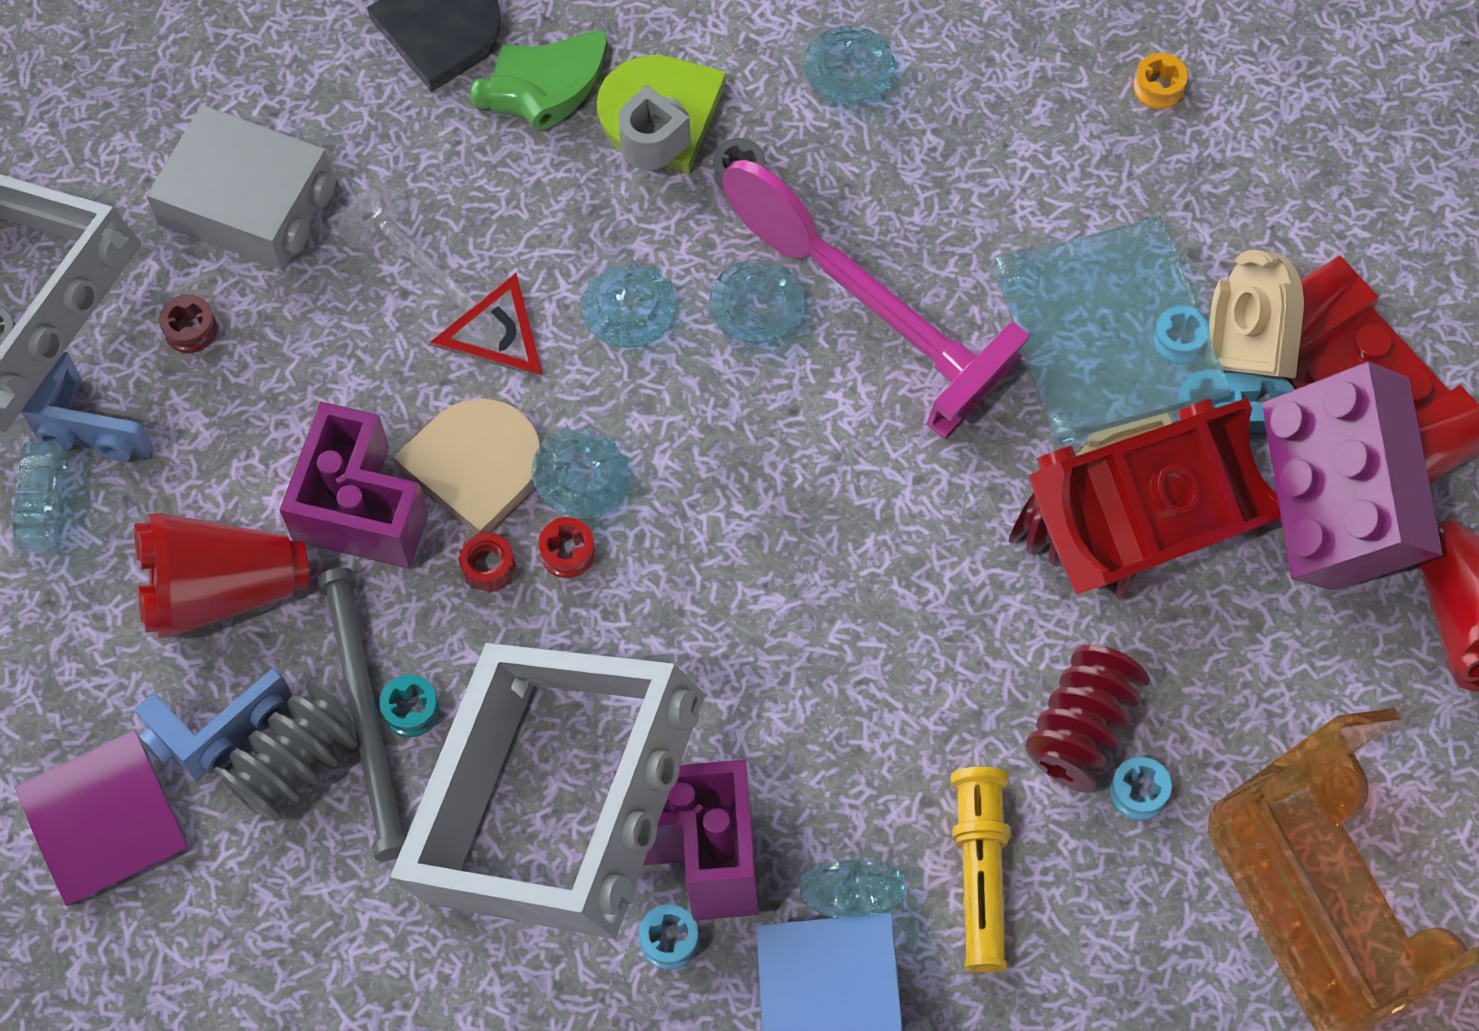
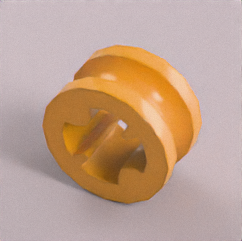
(1168, 68)

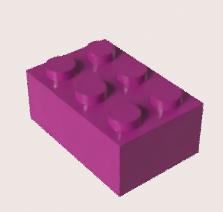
(1351, 477)

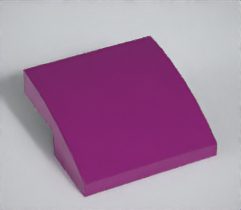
(101, 817)

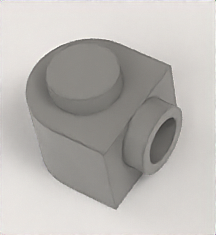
(653, 129)

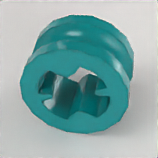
(405, 688)

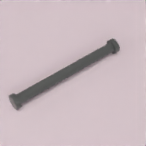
(337, 586)

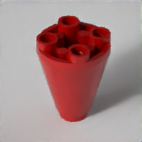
(211, 571)
(1454, 600)

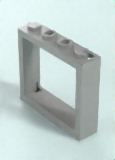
(72, 291)
(474, 756)

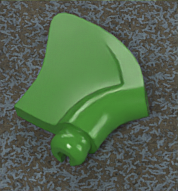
(542, 80)

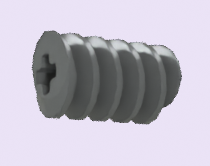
(290, 753)

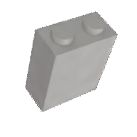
(242, 187)

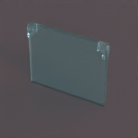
(1109, 329)

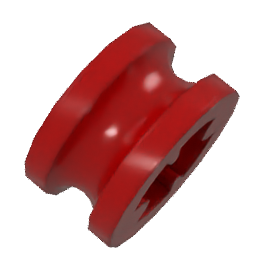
(551, 538)

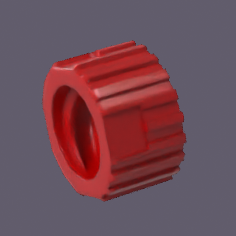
(477, 547)

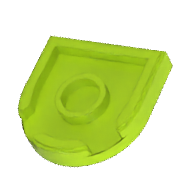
(691, 84)

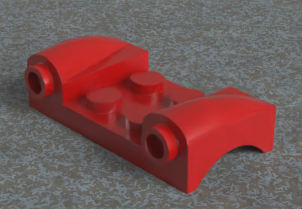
(1346, 331)
(1153, 495)

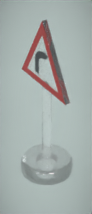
(490, 330)

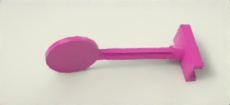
(785, 224)

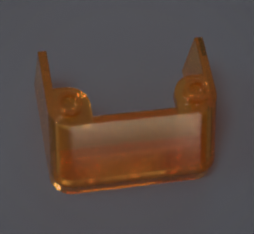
(1315, 893)

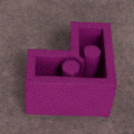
(341, 497)
(712, 831)

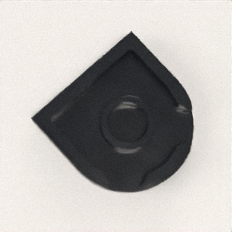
(439, 35)

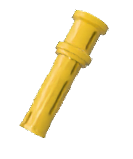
(988, 833)

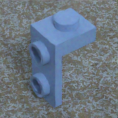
(53, 420)
(210, 748)

